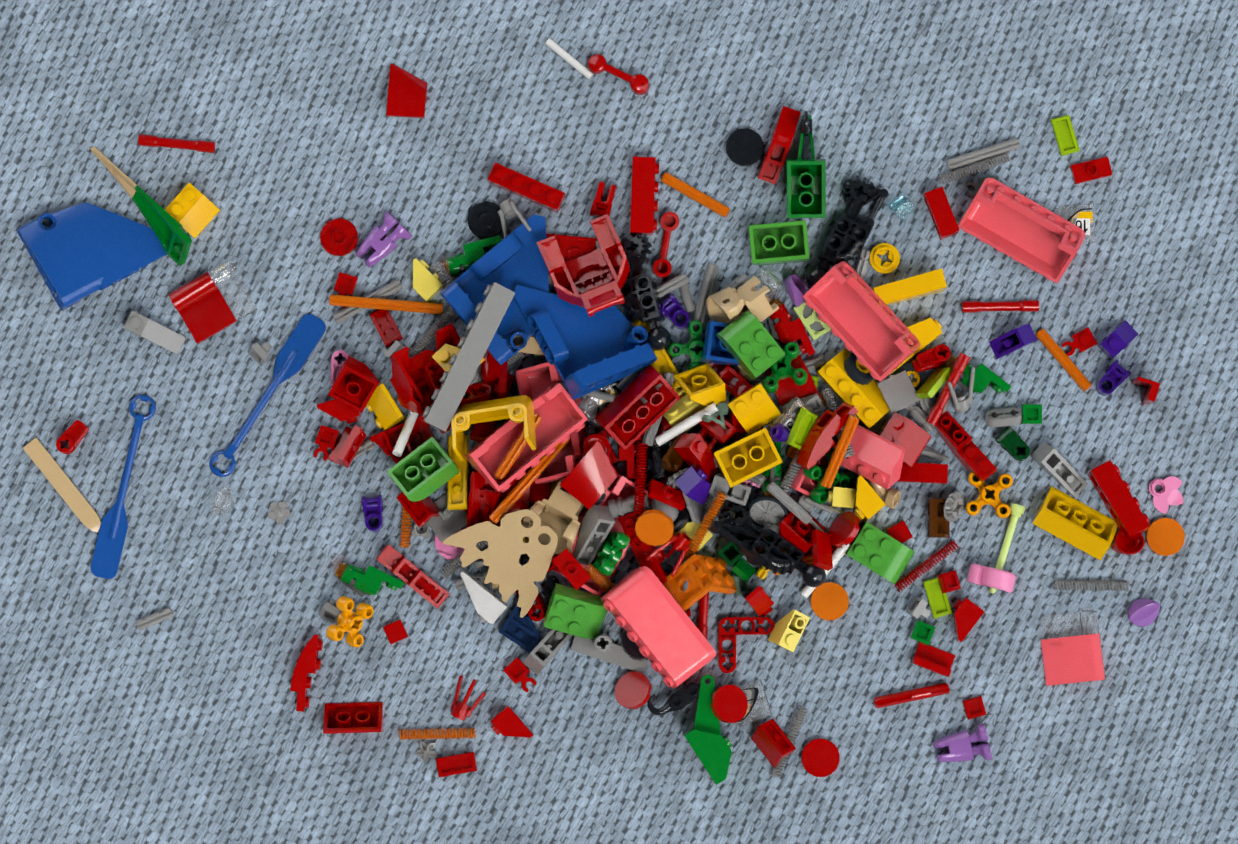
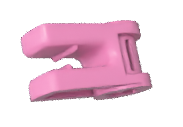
(335, 366)

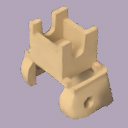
(731, 303)
(560, 515)

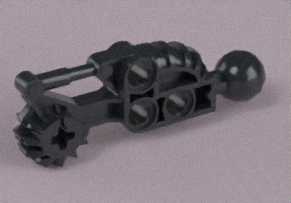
(848, 243)
(637, 297)
(765, 547)

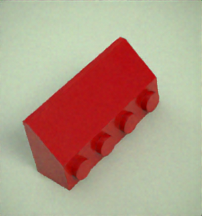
(628, 416)

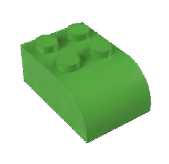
(779, 243)
(750, 344)
(423, 471)
(880, 552)
(575, 612)

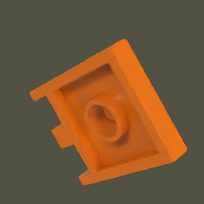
(702, 575)

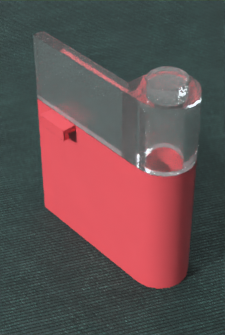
(1071, 647)

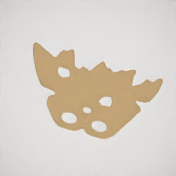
(504, 552)

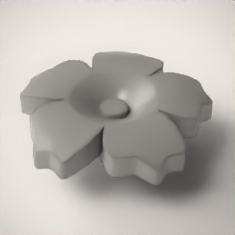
(279, 512)

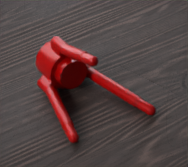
(680, 542)
(461, 709)

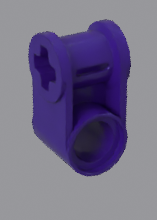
(673, 311)
(1114, 377)
(372, 511)

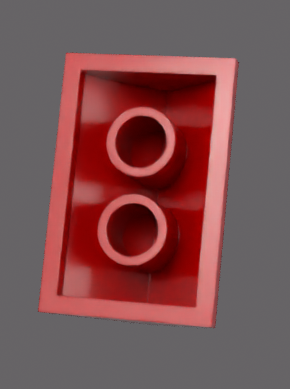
(353, 717)

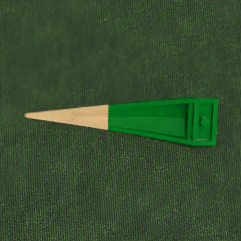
(166, 228)

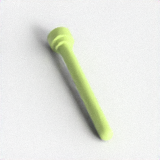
(1016, 512)

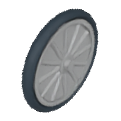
(767, 511)

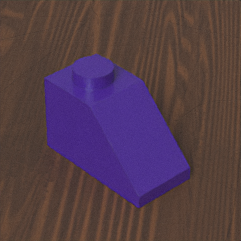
(1013, 340)
(1118, 340)
(694, 484)

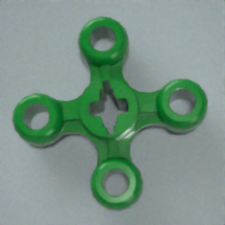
(685, 348)
(788, 371)
(816, 473)
(610, 552)

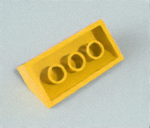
(865, 398)
(1075, 523)

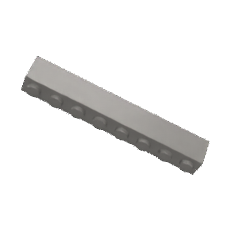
(469, 356)

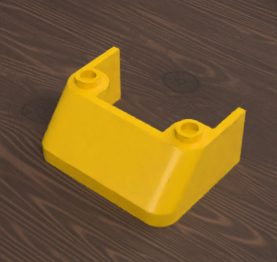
(516, 408)

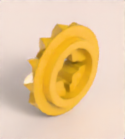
(893, 256)

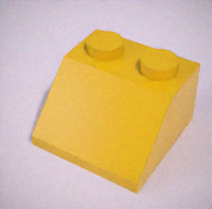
(192, 210)
(702, 385)
(385, 408)
(754, 408)
(866, 500)

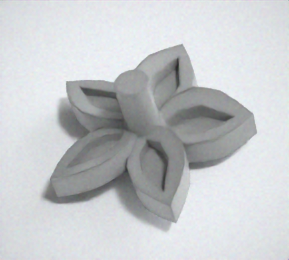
(426, 751)

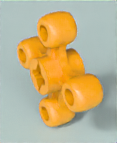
(995, 502)
(349, 621)

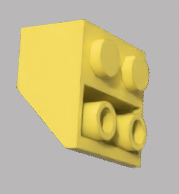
(682, 409)

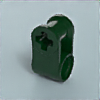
(1010, 441)

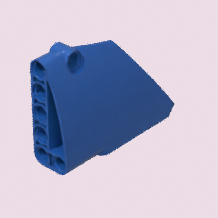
(87, 250)
(509, 263)
(584, 348)

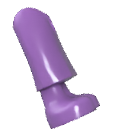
(380, 242)
(961, 748)

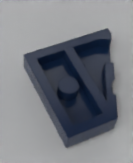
(520, 630)

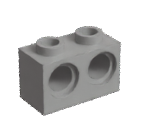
(738, 493)

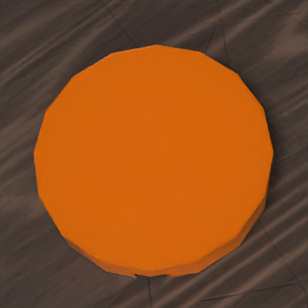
(654, 527)
(1165, 536)
(829, 601)

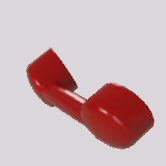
(598, 64)
(669, 222)

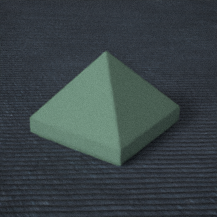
(741, 585)

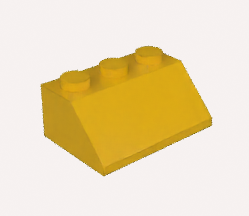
(747, 457)

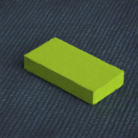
(1065, 135)
(934, 382)
(801, 428)
(937, 601)

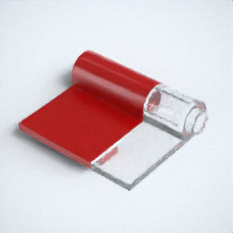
(212, 301)

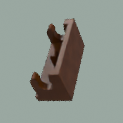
(672, 460)
(937, 524)

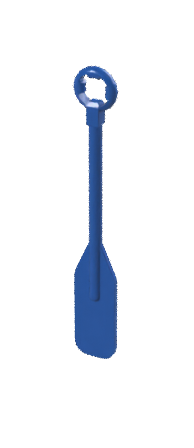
(287, 364)
(114, 524)

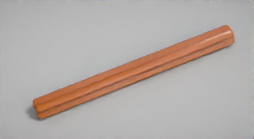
(386, 304)
(523, 485)

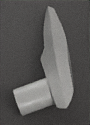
(930, 453)

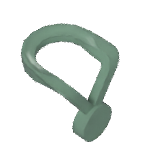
(723, 410)

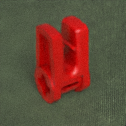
(602, 208)
(931, 358)
(74, 435)

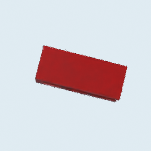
(941, 213)

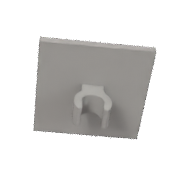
(448, 521)

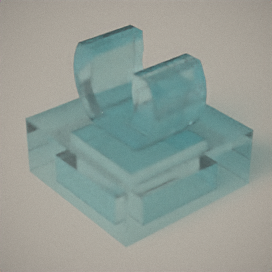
(901, 206)

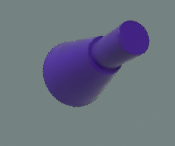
(779, 433)

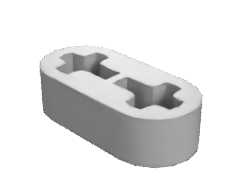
(1003, 417)

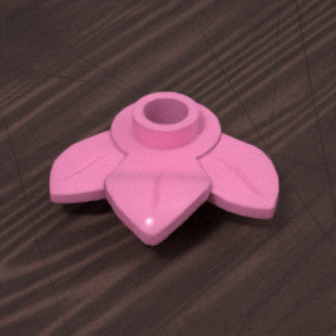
(1168, 495)

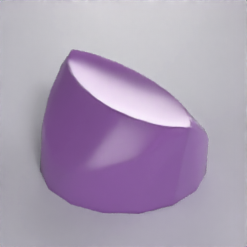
(796, 289)
(1143, 612)

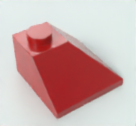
(354, 384)
(797, 532)

